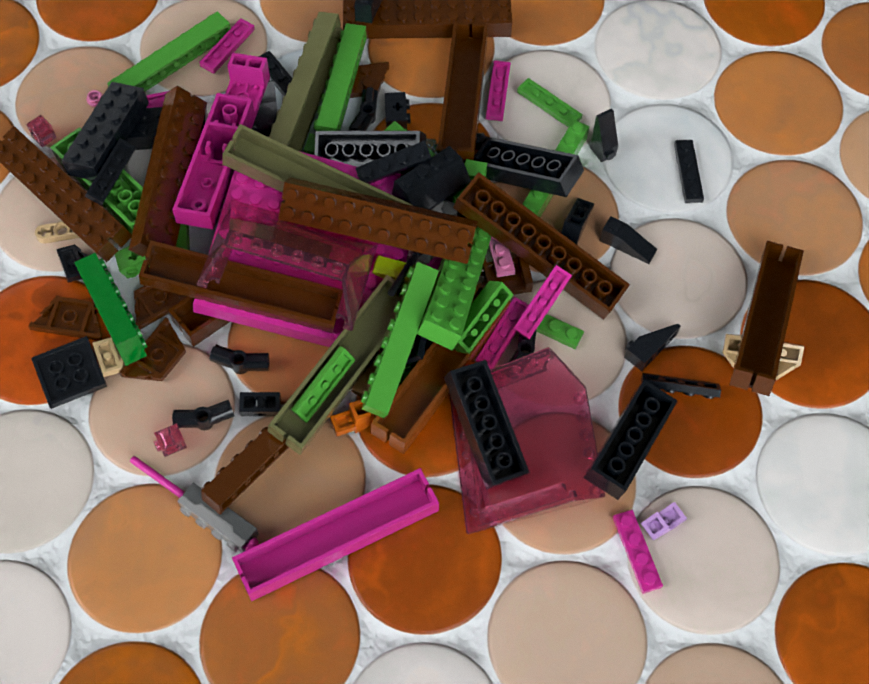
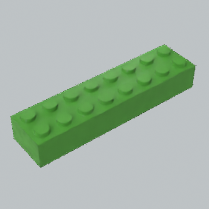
(124, 196)
(453, 295)

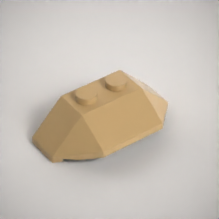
(790, 357)

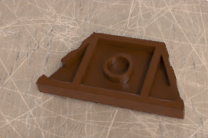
(369, 76)
(153, 304)
(69, 318)
(162, 352)

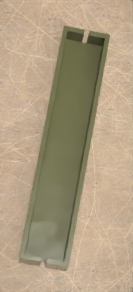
(308, 82)
(275, 163)
(363, 345)

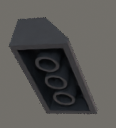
(433, 180)

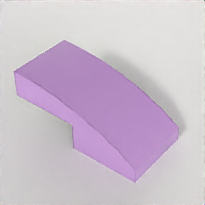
(664, 521)

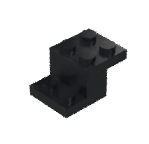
(267, 111)

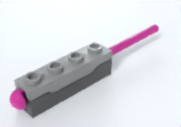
(227, 526)

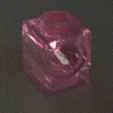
(41, 130)
(169, 440)

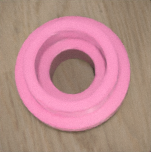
(94, 97)

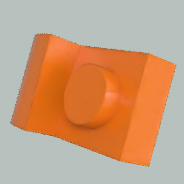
(351, 420)

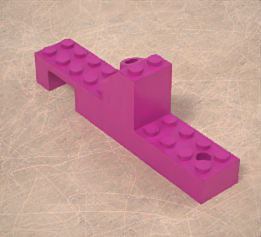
(206, 177)

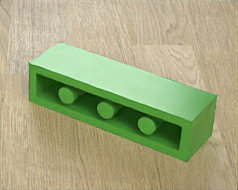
(482, 314)

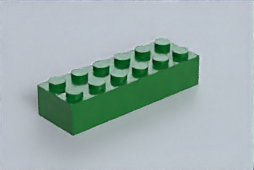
(112, 308)

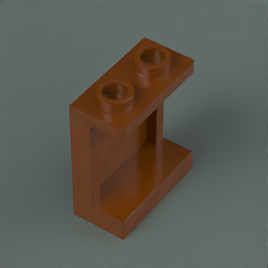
(518, 283)

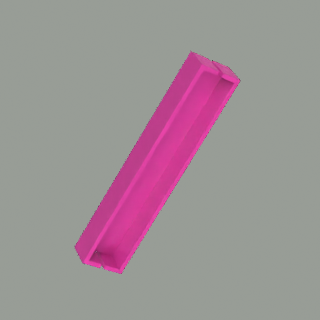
(335, 534)

